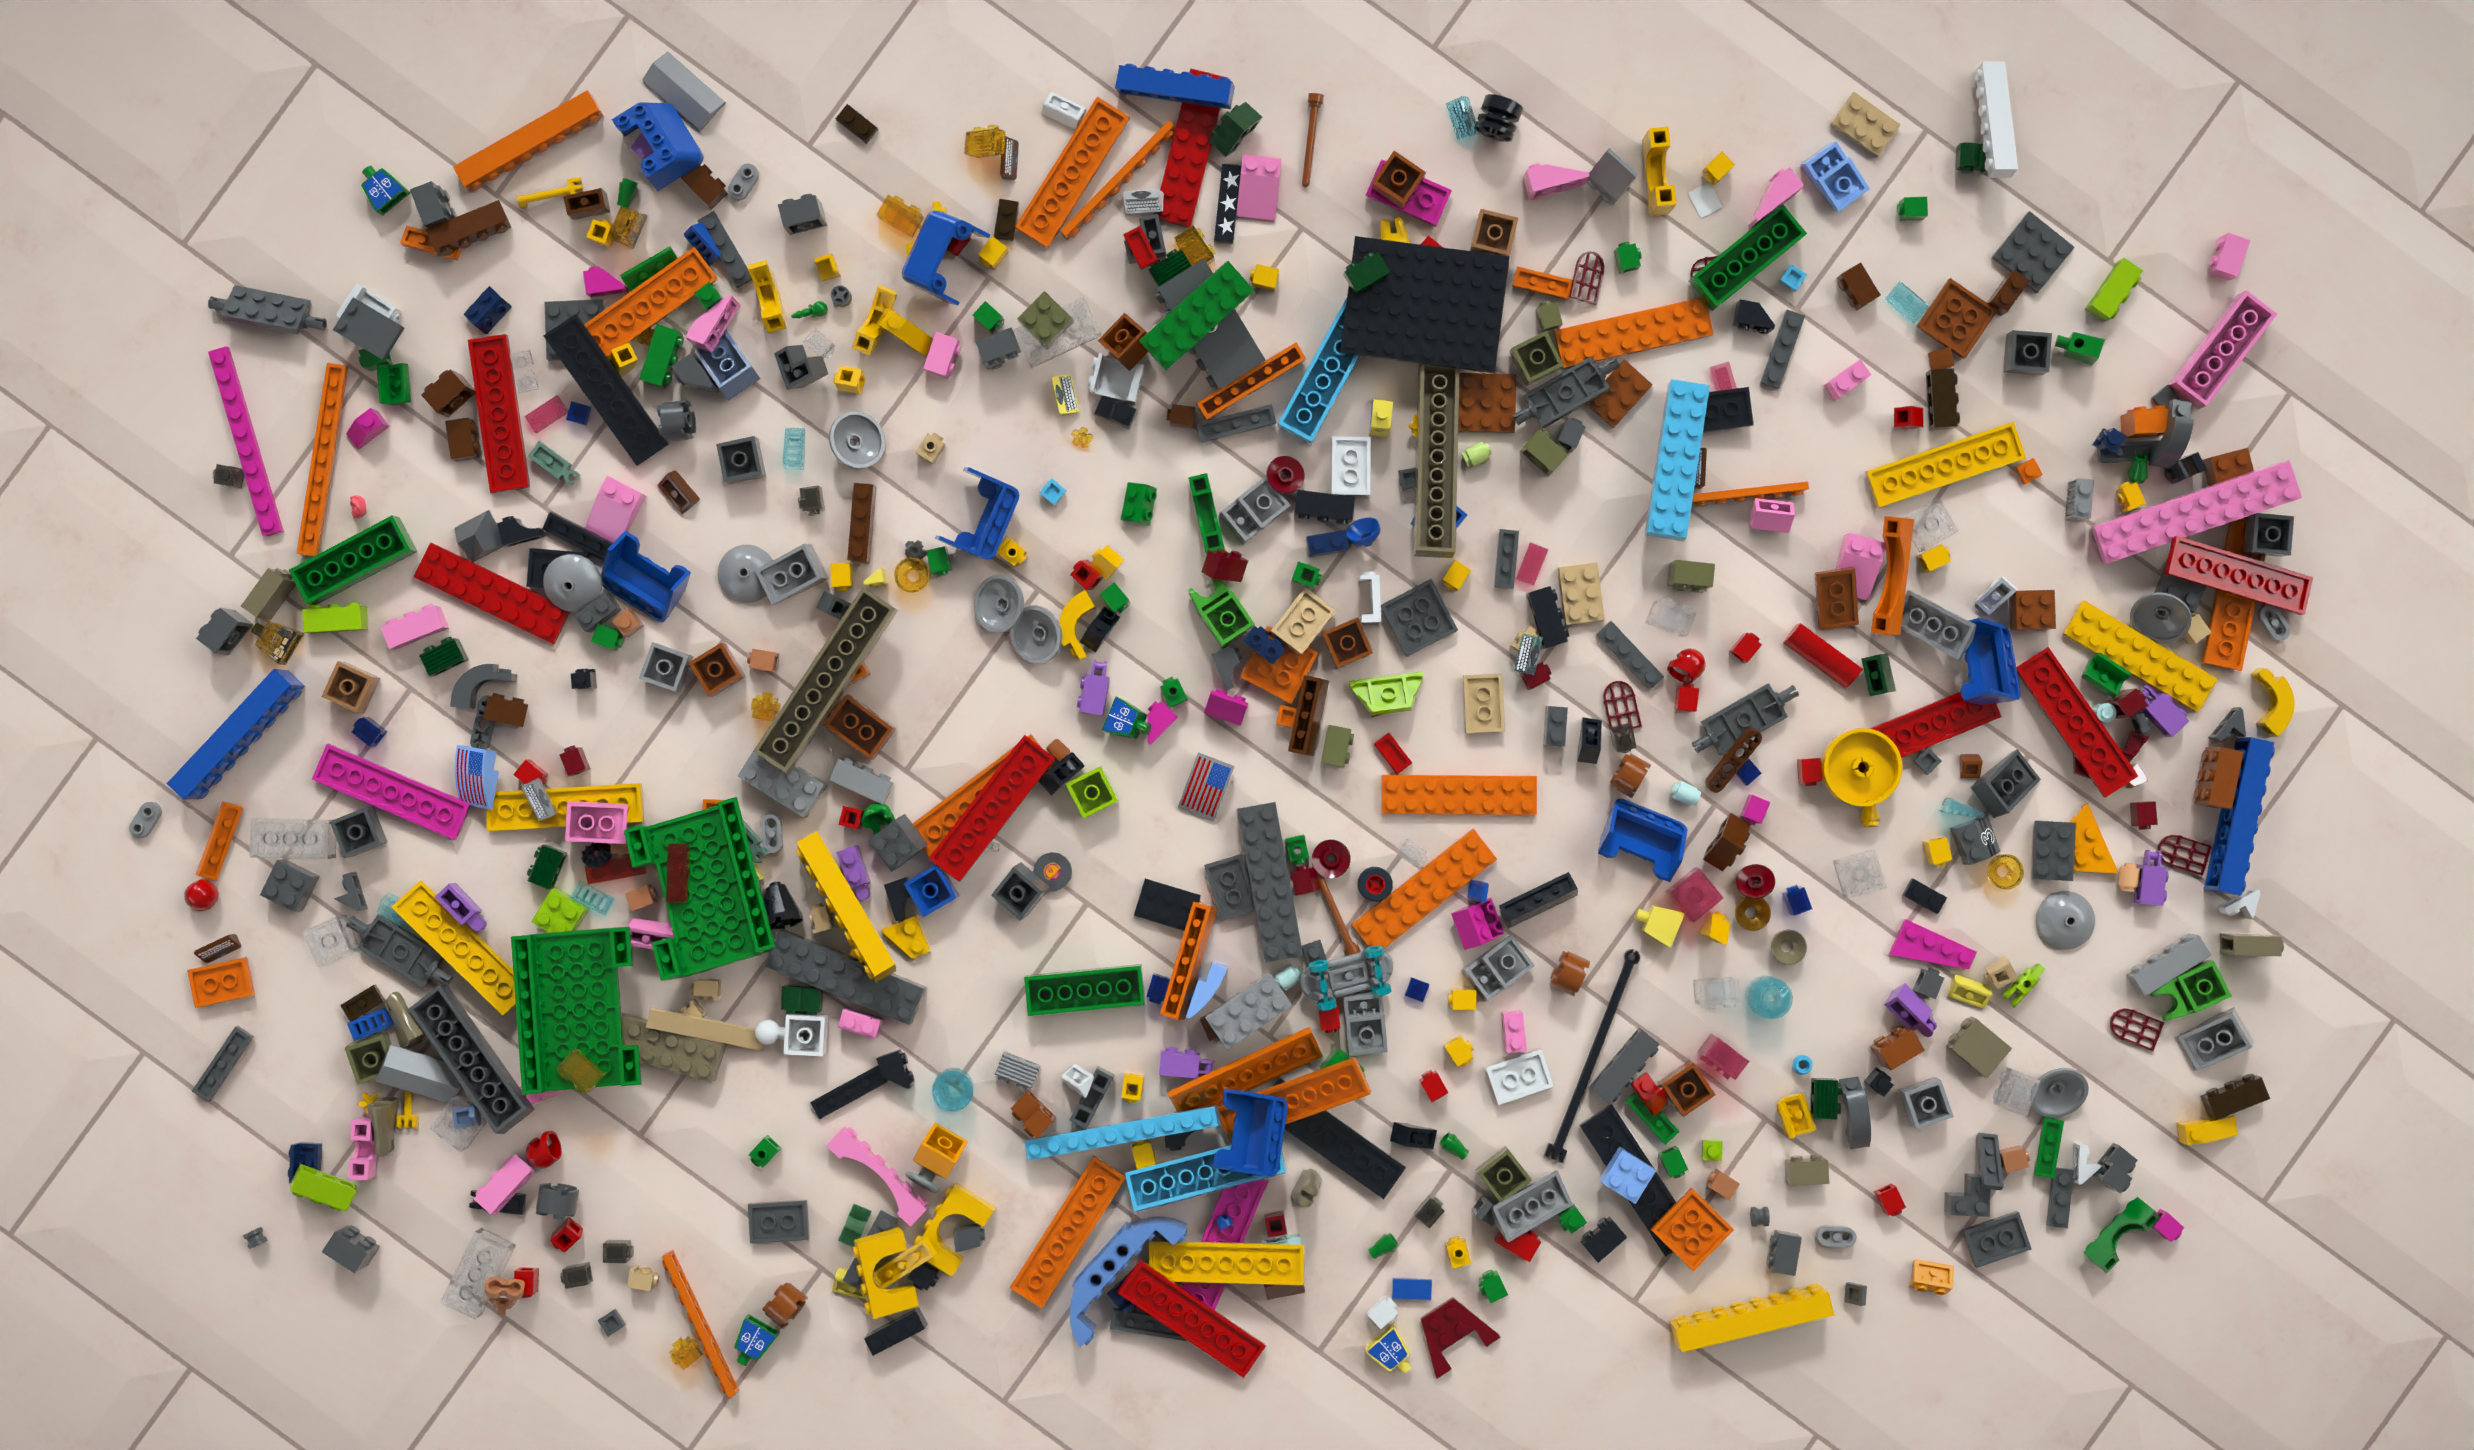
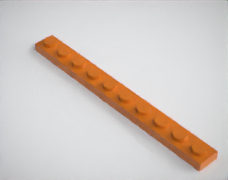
(322, 459)

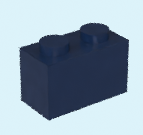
(1327, 543)

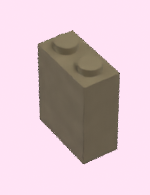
(269, 593)
(2251, 944)
(1978, 1046)

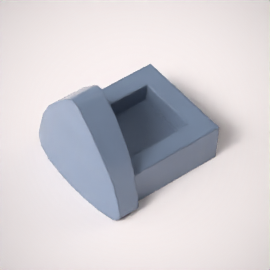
(466, 1116)

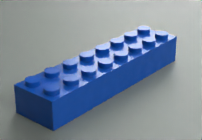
(236, 735)
(2238, 825)

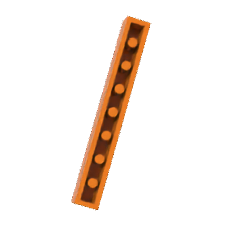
(528, 140)

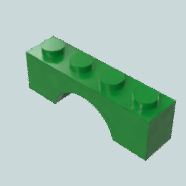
(1206, 512)
(2135, 1217)

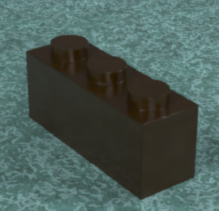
(1942, 399)
(2235, 1096)

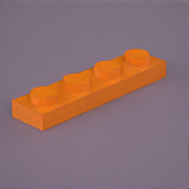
(219, 840)

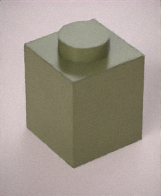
(1548, 316)

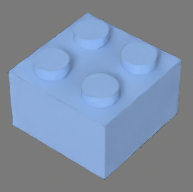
(1627, 1175)

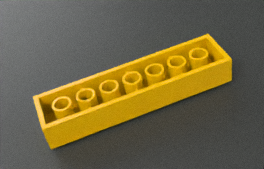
(846, 907)
(1751, 1317)

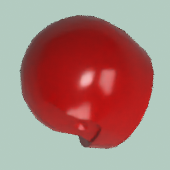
(1691, 662)
(201, 895)
(542, 1155)

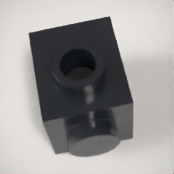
(924, 1276)

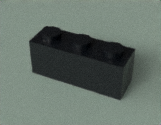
(1324, 506)
(1548, 617)
(895, 1331)

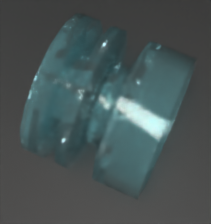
(1758, 999)
(955, 1100)

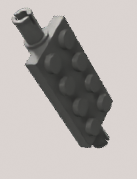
(267, 310)
(1566, 392)
(1756, 710)
(400, 950)

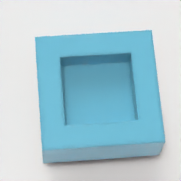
(1793, 277)
(1052, 491)

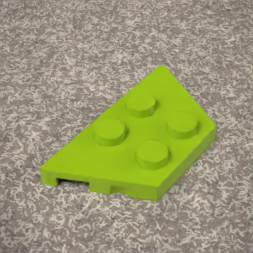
(1388, 693)

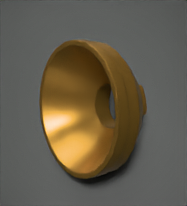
(1762, 915)

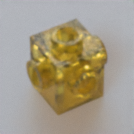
(760, 712)
(685, 1352)

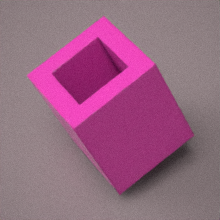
(1754, 810)
(2168, 1226)

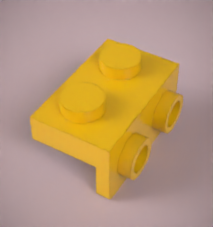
(1795, 1115)

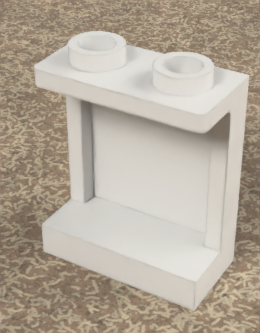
(373, 301)
(1115, 380)
(1375, 616)

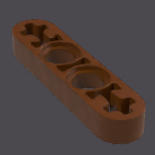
(1736, 762)

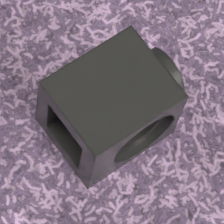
(1928, 983)

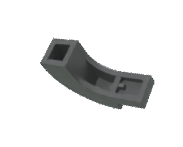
(2176, 436)
(469, 683)
(1857, 1112)

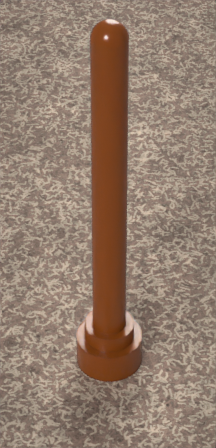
(1315, 101)
(1350, 947)

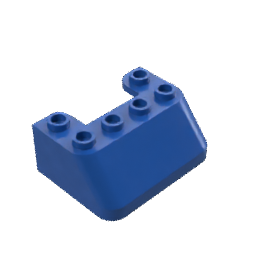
(668, 137)
(641, 580)
(1990, 665)
(1644, 835)
(1256, 1133)

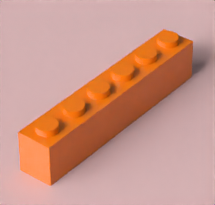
(1251, 381)
(1188, 961)

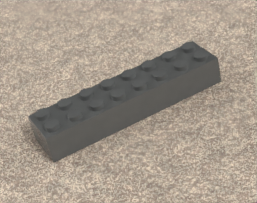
(1270, 882)
(844, 977)
(471, 1059)

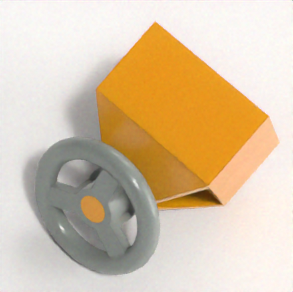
(936, 1156)

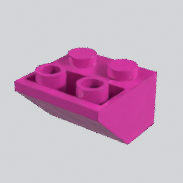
(1226, 707)
(1477, 924)

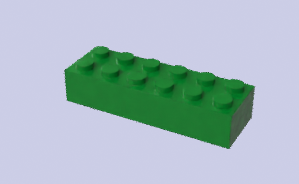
(1747, 257)
(1196, 315)
(352, 560)
(1084, 990)

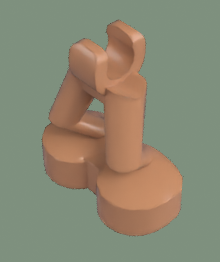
(497, 1287)

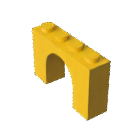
(1660, 194)
(958, 1201)
(869, 1252)

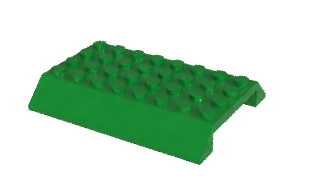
(725, 901)
(570, 1002)

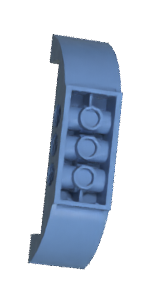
(1130, 1236)

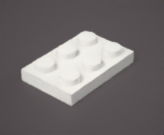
(1351, 466)
(1519, 1076)

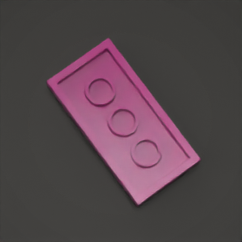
(1425, 204)

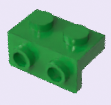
(393, 384)
(1139, 503)
(2105, 674)

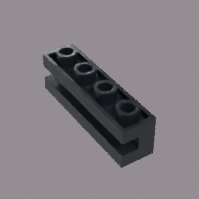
(1538, 900)

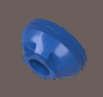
(1363, 532)

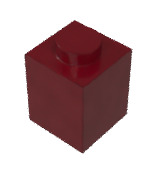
(1541, 675)
(574, 760)
(2143, 814)
(1305, 880)
(1275, 1224)

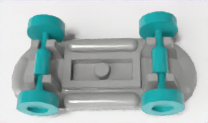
(1347, 975)

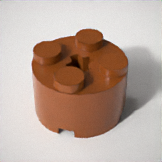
(1630, 776)
(1569, 973)
(785, 1305)

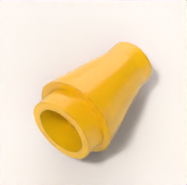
(1869, 816)

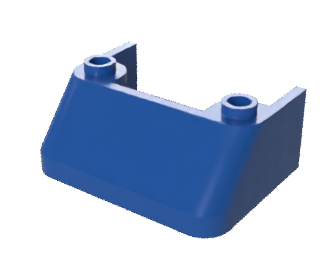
(929, 251)
(994, 520)

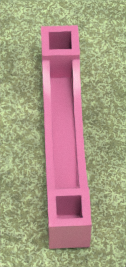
(848, 1145)

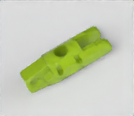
(2031, 977)

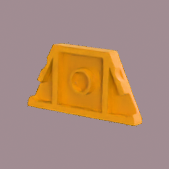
(2090, 846)

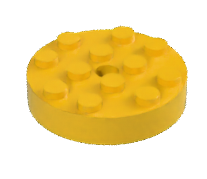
(1881, 770)

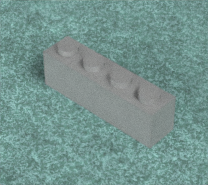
(2168, 964)

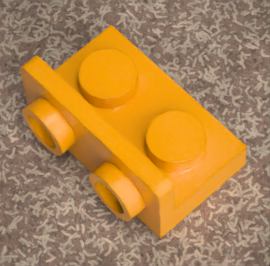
(1932, 1277)

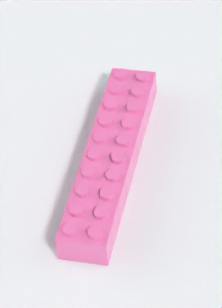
(2196, 511)

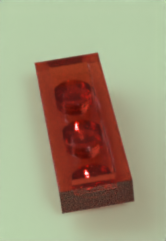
(613, 870)
(677, 873)

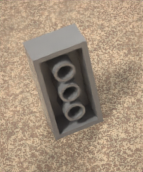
(794, 790)
(1248, 1010)

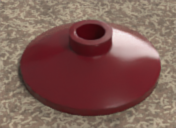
(1289, 467)
(1335, 868)
(1752, 875)

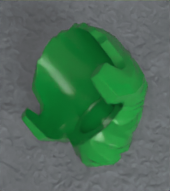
(877, 815)

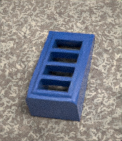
(700, 239)
(1478, 890)
(354, 1029)

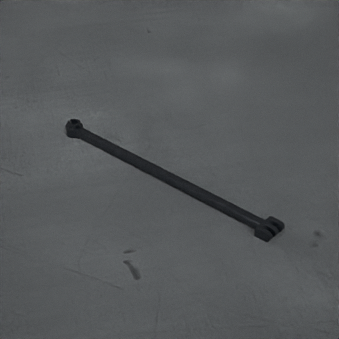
(1592, 1058)

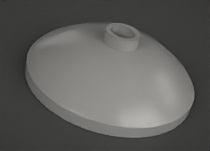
(865, 433)
(582, 575)
(740, 587)
(991, 603)
(2159, 625)
(1028, 635)
(2053, 917)
(2060, 1092)

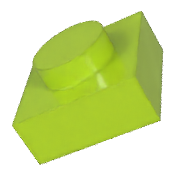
(1712, 1150)

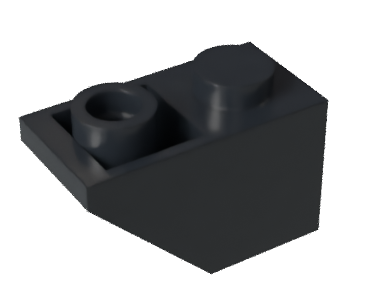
(1752, 316)
(1099, 629)
(894, 1068)

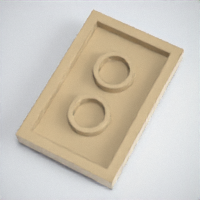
(1865, 124)
(1581, 593)
(1302, 621)
(1483, 703)

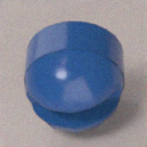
(1224, 1221)

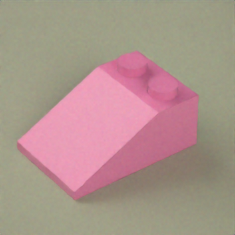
(1550, 179)
(1258, 187)
(1782, 188)
(614, 509)
(1866, 558)
(596, 822)

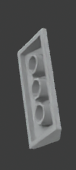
(683, 90)
(1936, 625)
(418, 1074)
(1531, 1206)

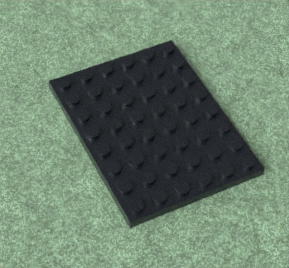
(1430, 309)

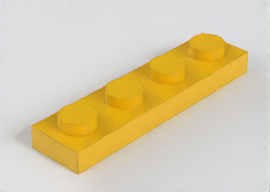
(904, 1263)

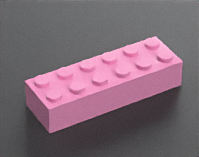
(2222, 349)

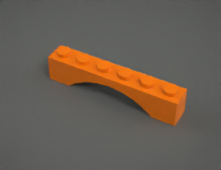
(1897, 539)

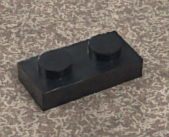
(1924, 896)

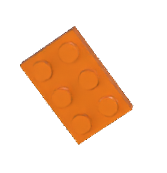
(221, 982)

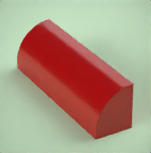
(1822, 655)

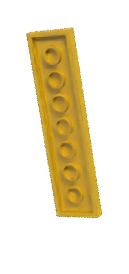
(1945, 464)
(2140, 656)
(513, 810)
(458, 947)
(1229, 1262)

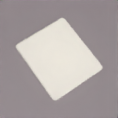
(1705, 200)

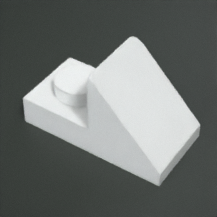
(1995, 595)
(2246, 902)
(2082, 1169)

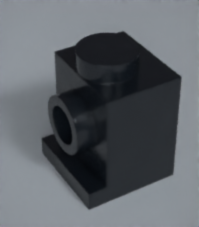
(583, 679)
(1879, 1081)

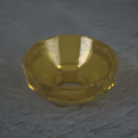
(901, 575)
(2014, 875)

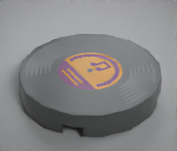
(1053, 870)

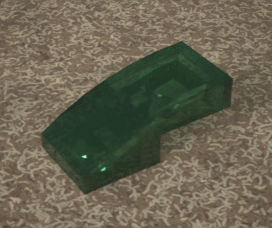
(854, 1225)

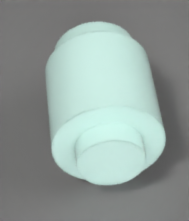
(2105, 712)
(1685, 793)
(1288, 977)

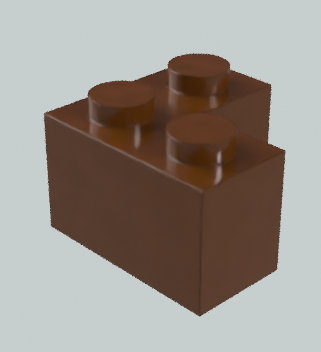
(1728, 842)

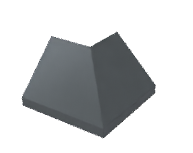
(479, 536)

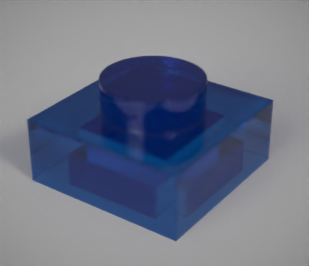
(578, 413)
(1748, 772)
(1417, 989)

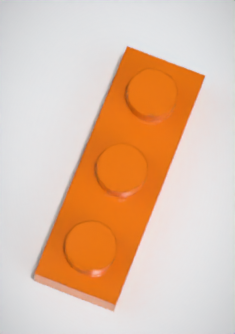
(419, 240)
(1542, 283)

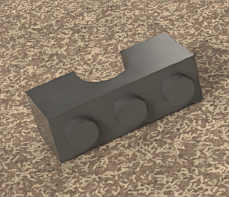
(1087, 1106)

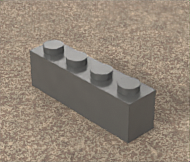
(1624, 1065)

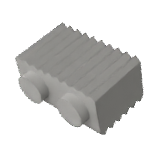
(2079, 499)
(1017, 1070)

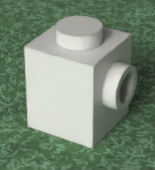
(1383, 1312)

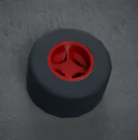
(1375, 884)

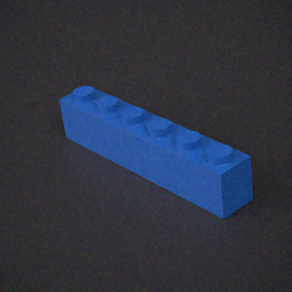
(1175, 86)

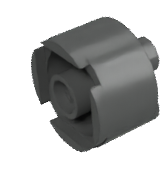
(676, 420)
(557, 1200)

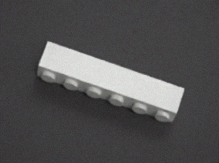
(1996, 120)

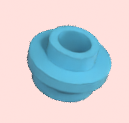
(1808, 1065)

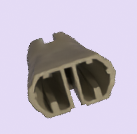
(405, 1025)
(383, 1117)
(1306, 1188)

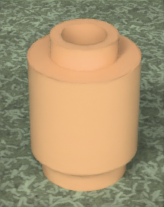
(2129, 877)

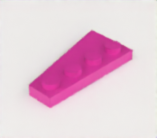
(1925, 945)

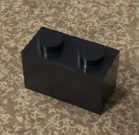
(1603, 1239)

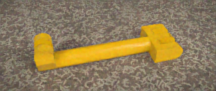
(570, 189)
(407, 1117)

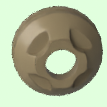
(1798, 950)

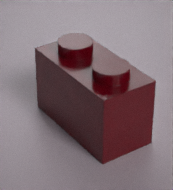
(1225, 565)
(2128, 702)

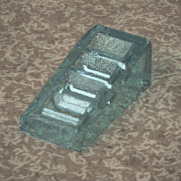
(799, 458)
(1954, 807)
(576, 891)

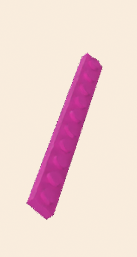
(245, 441)

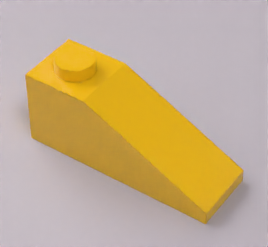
(905, 331)
(1716, 928)
(2206, 1130)

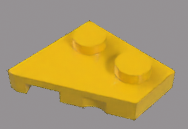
(908, 937)

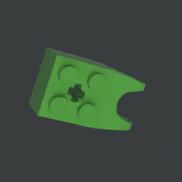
(1220, 606)
(2186, 993)

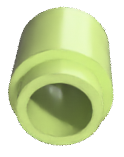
(1476, 454)

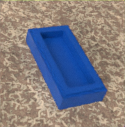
(1411, 1288)

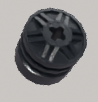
(1498, 117)

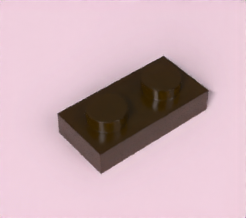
(856, 123)
(1006, 219)
(362, 1003)

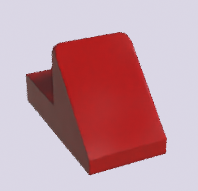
(1652, 1096)

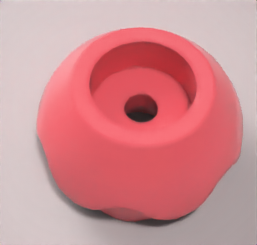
(358, 506)

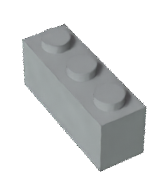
(862, 780)

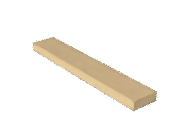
(703, 1028)

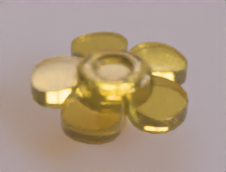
(646, 337)
(1082, 437)

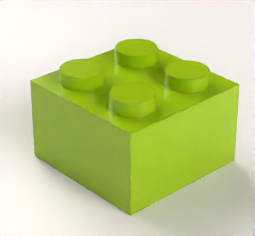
(1092, 792)
(560, 912)

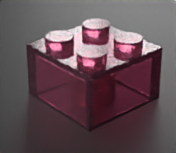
(1694, 894)
(1725, 1058)

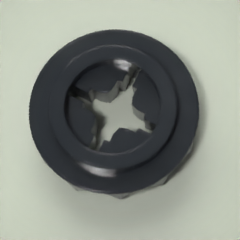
(591, 860)

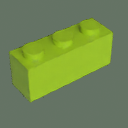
(2114, 290)
(334, 618)
(322, 1188)

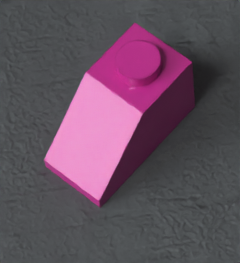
(601, 283)
(366, 427)
(1160, 719)

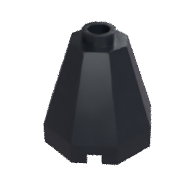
(781, 907)

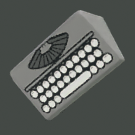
(539, 799)

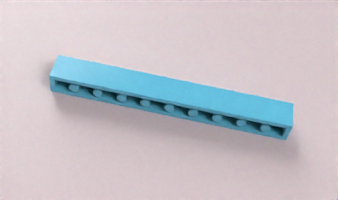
(1123, 1132)

